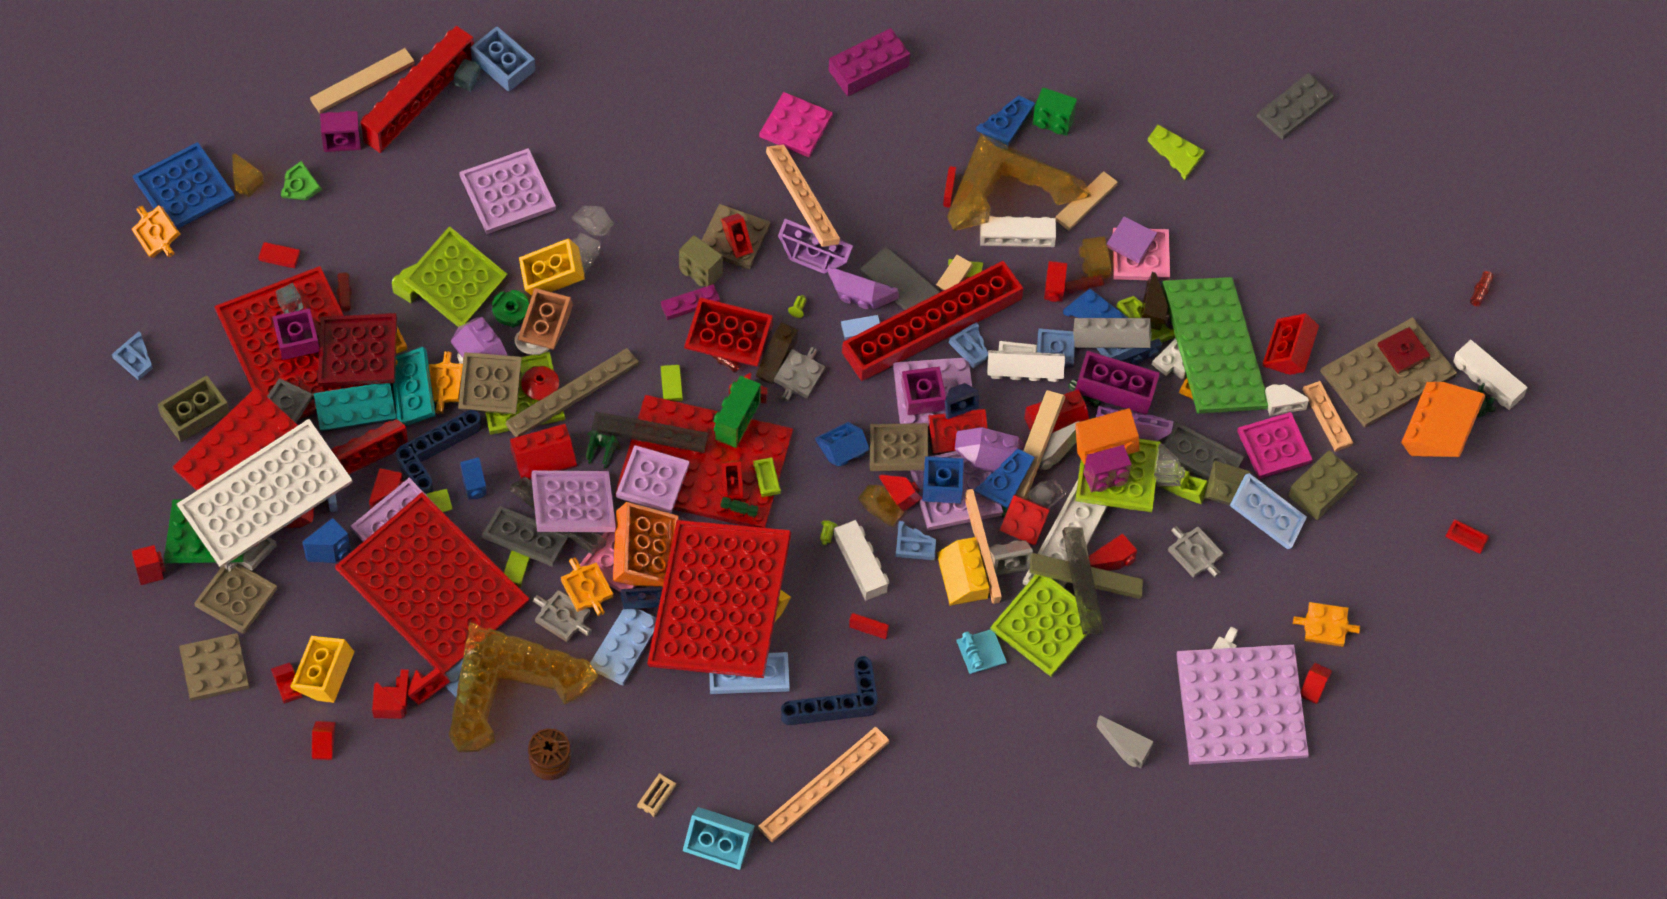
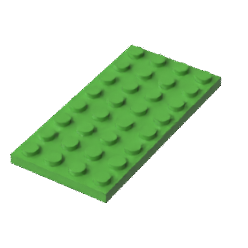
(1215, 345)

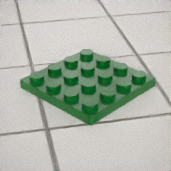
(183, 543)

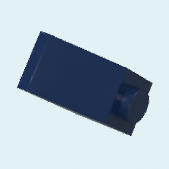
(961, 400)

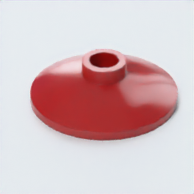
(539, 389)

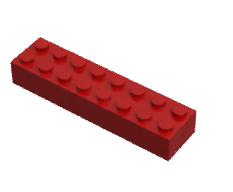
(416, 90)

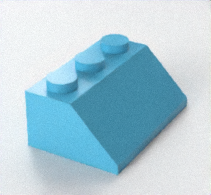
(718, 838)

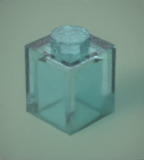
(467, 75)
(289, 299)

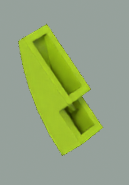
(1190, 488)

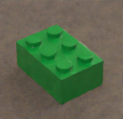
(737, 411)

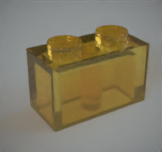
(1095, 257)

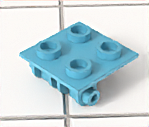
(980, 651)

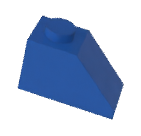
(473, 478)

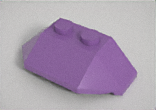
(806, 250)
(861, 290)
(477, 337)
(1148, 426)
(986, 448)

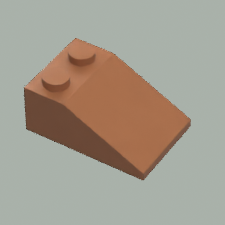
(545, 319)

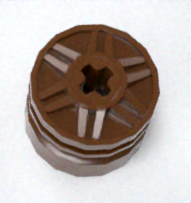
(552, 763)

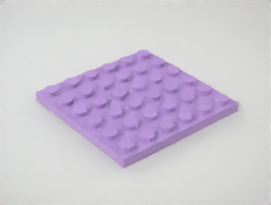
(1242, 704)

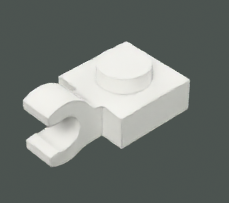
(1228, 641)

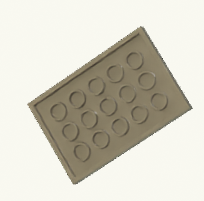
(1372, 385)

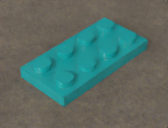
(413, 387)
(354, 406)

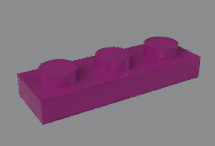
(687, 302)

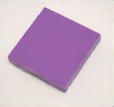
(1131, 239)

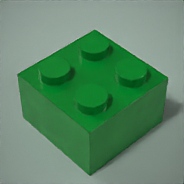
(1054, 111)

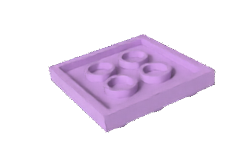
(652, 479)

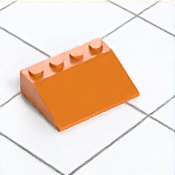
(1442, 420)
(642, 545)

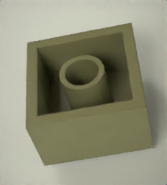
(700, 262)

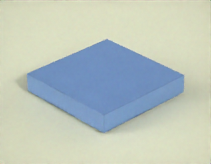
(1057, 342)

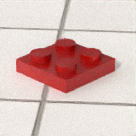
(1024, 519)

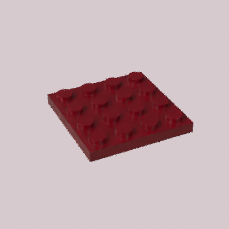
(357, 349)

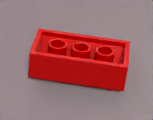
(371, 446)

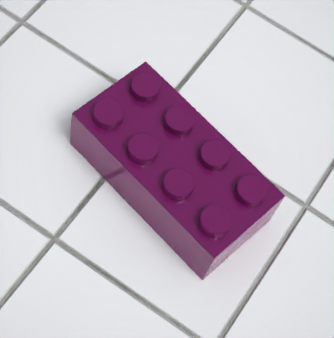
(869, 62)
(1117, 382)

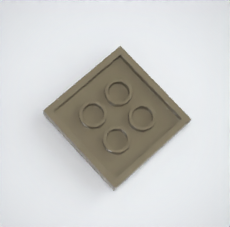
(716, 239)
(490, 383)
(898, 446)
(236, 597)
(214, 667)

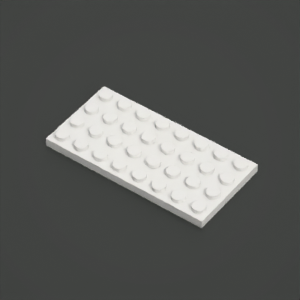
(264, 493)

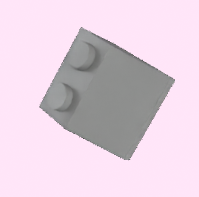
(1011, 557)

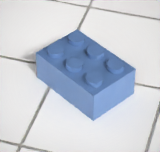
(503, 59)

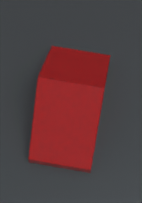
(732, 479)
(1315, 683)
(385, 705)
(323, 740)

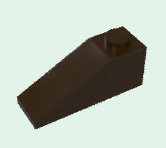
(1154, 303)
(777, 352)

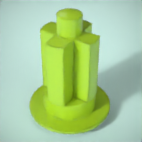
(796, 310)
(827, 531)

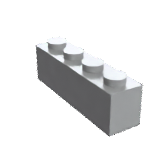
(1112, 332)

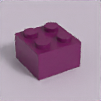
(340, 131)
(296, 334)
(923, 390)
(1107, 468)

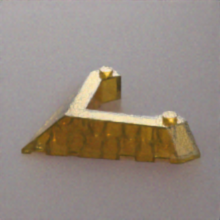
(986, 166)
(496, 656)

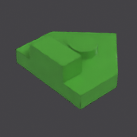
(299, 183)

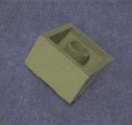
(1224, 482)

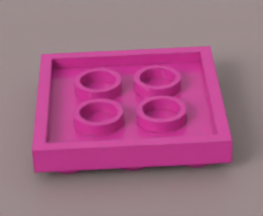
(796, 124)
(1274, 445)

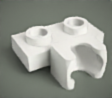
(1170, 360)

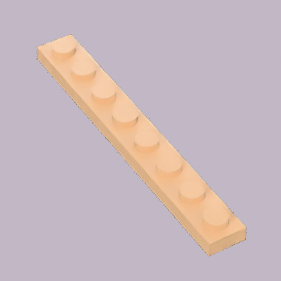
(803, 195)
(823, 784)

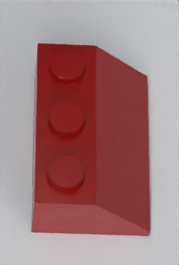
(1291, 344)
(1072, 411)
(543, 451)

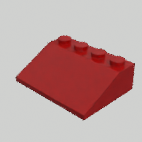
(729, 332)

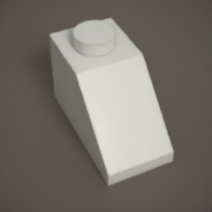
(1284, 399)

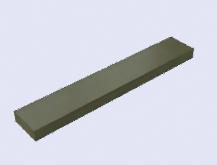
(1103, 579)

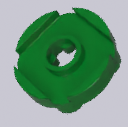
(501, 312)

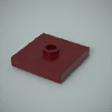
(1403, 350)

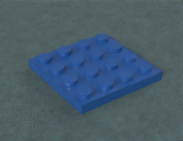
(184, 185)

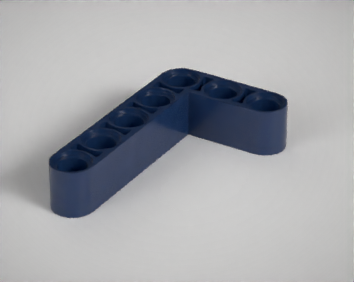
(434, 447)
(837, 701)

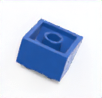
(843, 443)
(943, 480)
(327, 544)

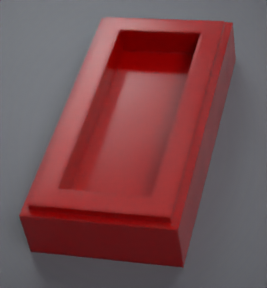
(949, 186)
(279, 255)
(1467, 536)
(868, 626)

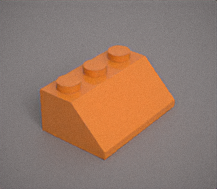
(1106, 433)

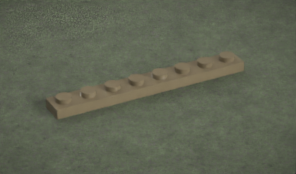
(571, 393)

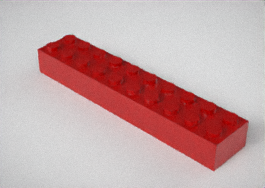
(932, 320)

